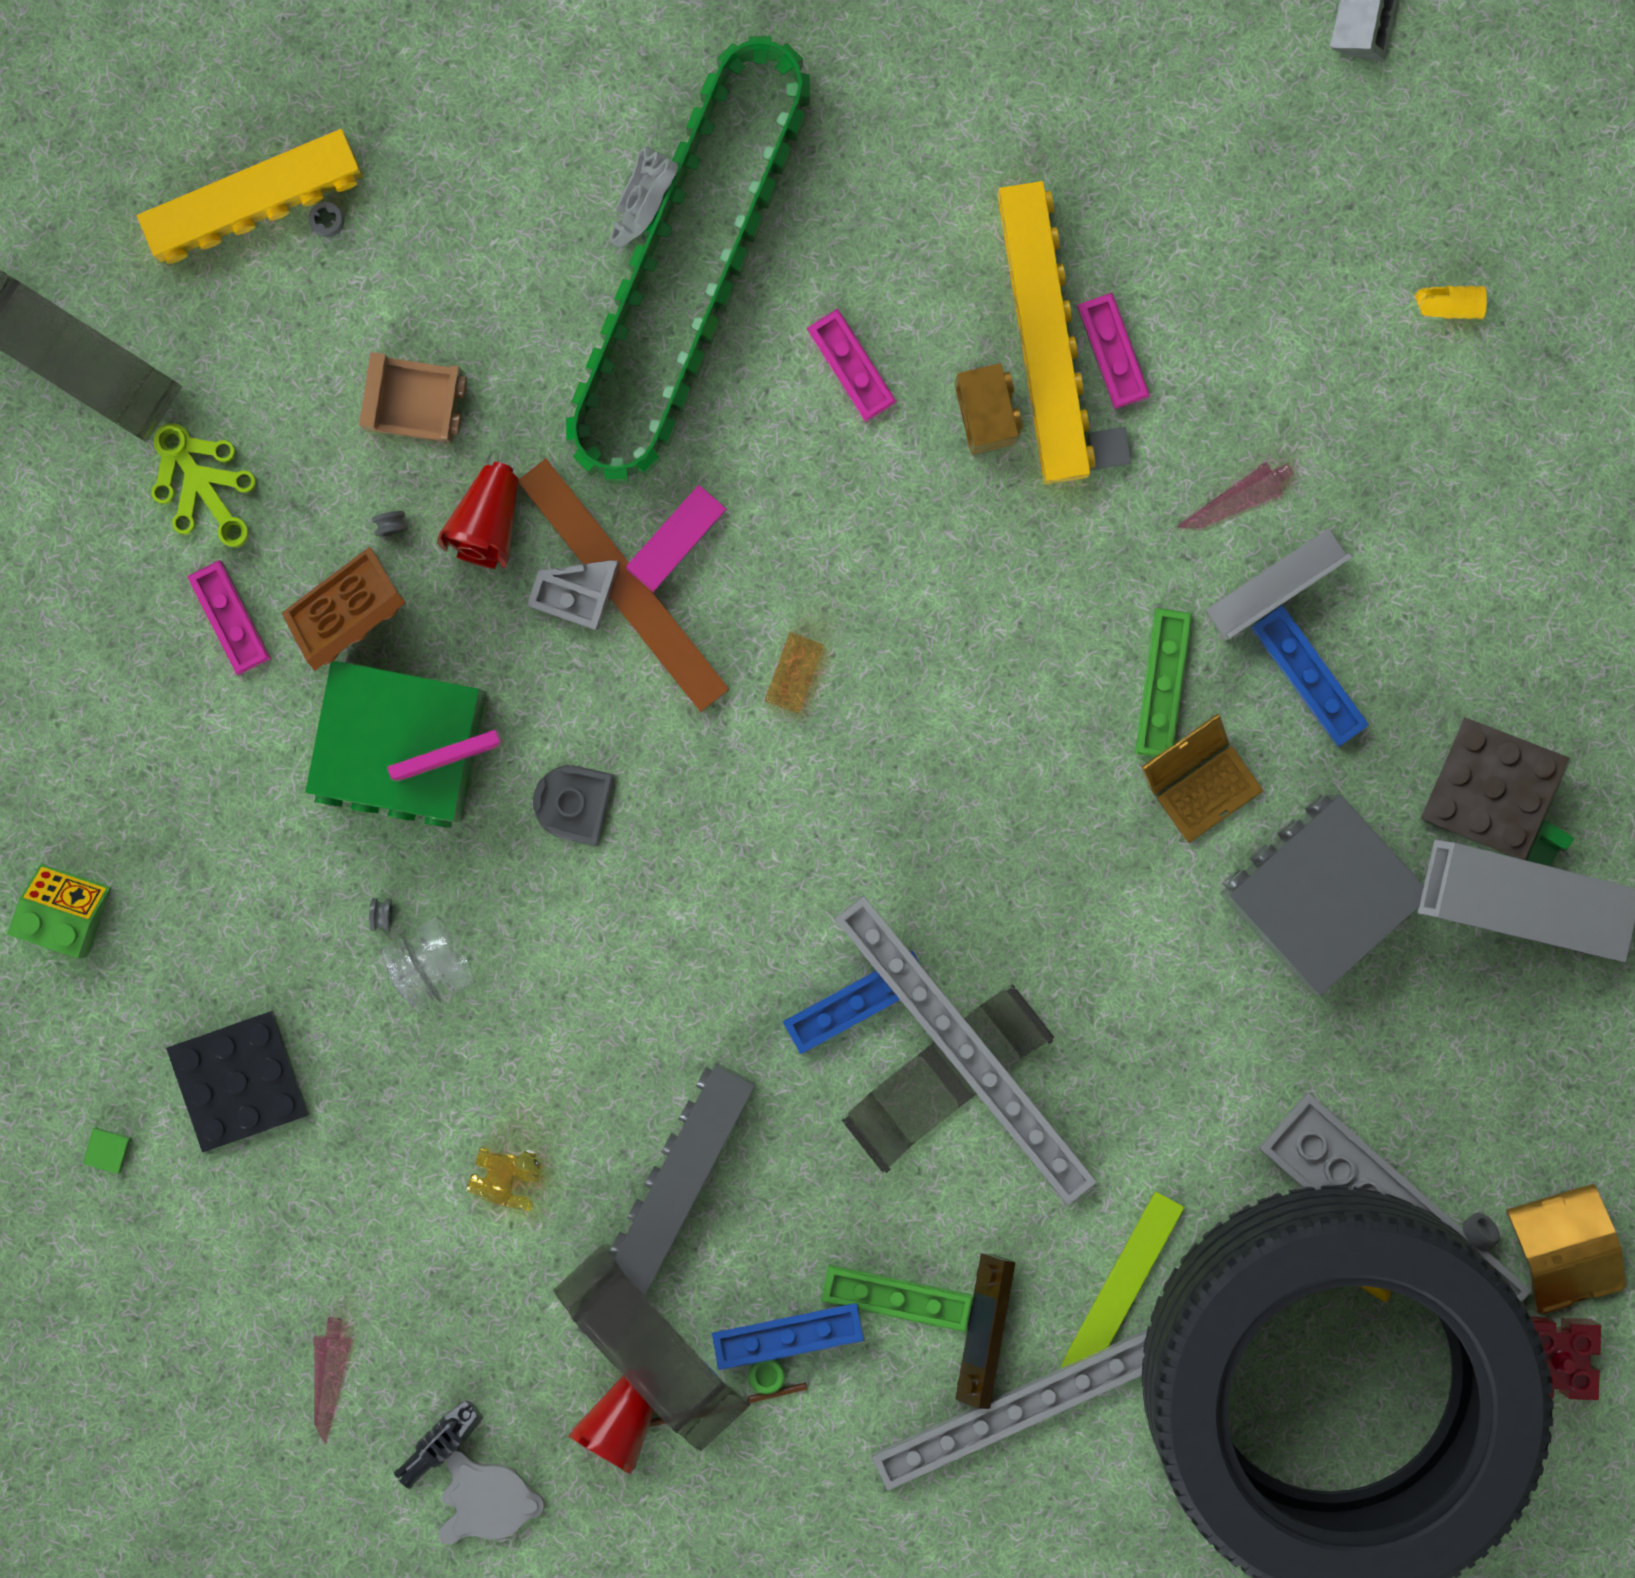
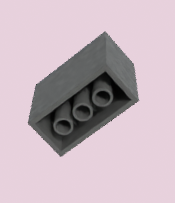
(1323, 892)

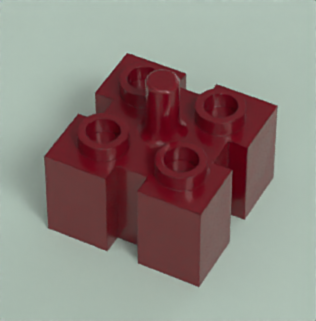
(1569, 1355)

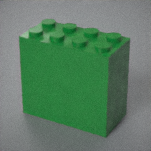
(383, 719)

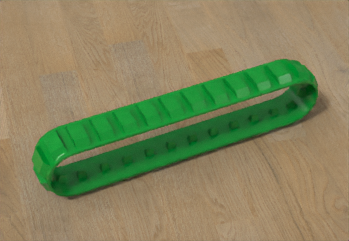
(731, 60)

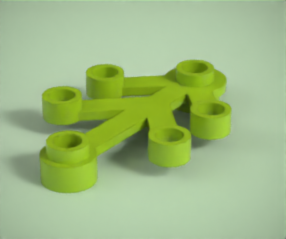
(198, 480)

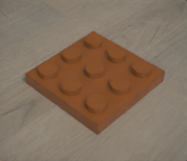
(343, 609)

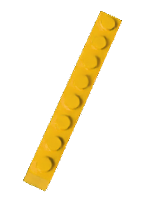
(1044, 332)

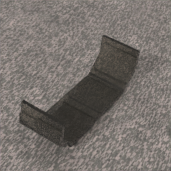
(82, 360)
(932, 1087)
(648, 1350)

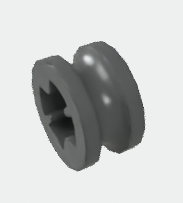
(332, 210)
(389, 523)
(380, 914)

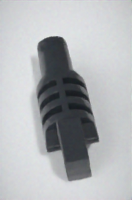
(440, 1442)

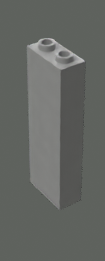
(1528, 900)

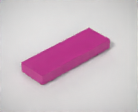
(1113, 351)
(851, 365)
(675, 538)
(229, 617)
(445, 755)

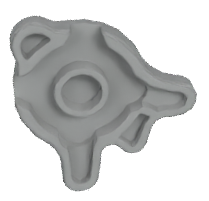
(642, 195)
(488, 1500)

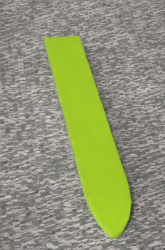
(1125, 1278)

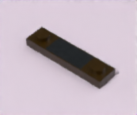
(985, 1331)

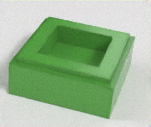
(106, 1150)

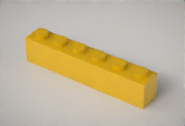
(250, 196)

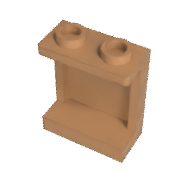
(412, 398)

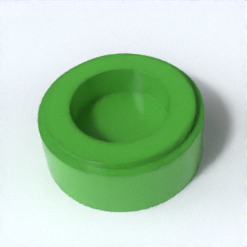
(767, 1376)

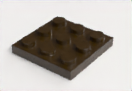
(1495, 789)

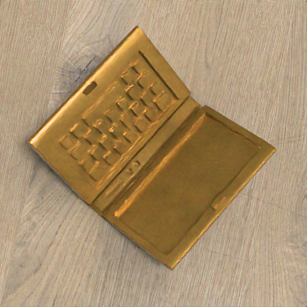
(1208, 791)
(1569, 1248)

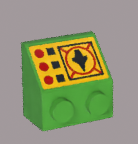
(59, 911)

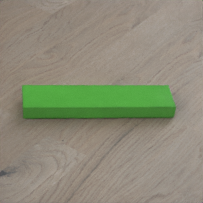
(1163, 681)
(897, 1298)

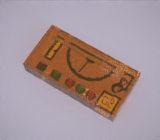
(794, 672)

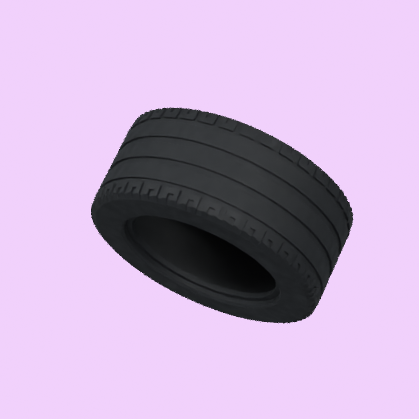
(1436, 1508)

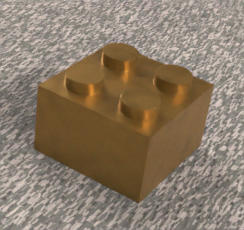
(987, 408)

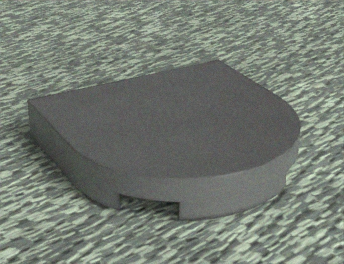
(573, 803)

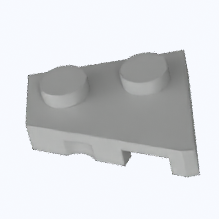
(575, 592)

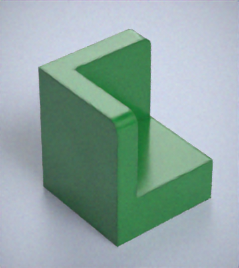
(1549, 843)

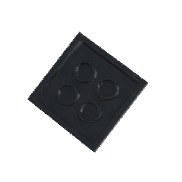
(237, 1081)

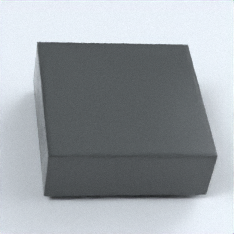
(1110, 448)

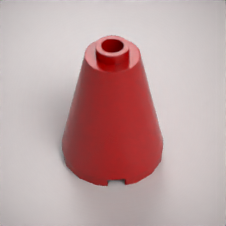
(484, 519)
(616, 1426)

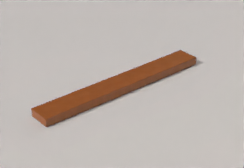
(628, 593)

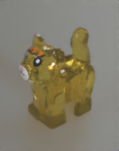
(500, 1176)

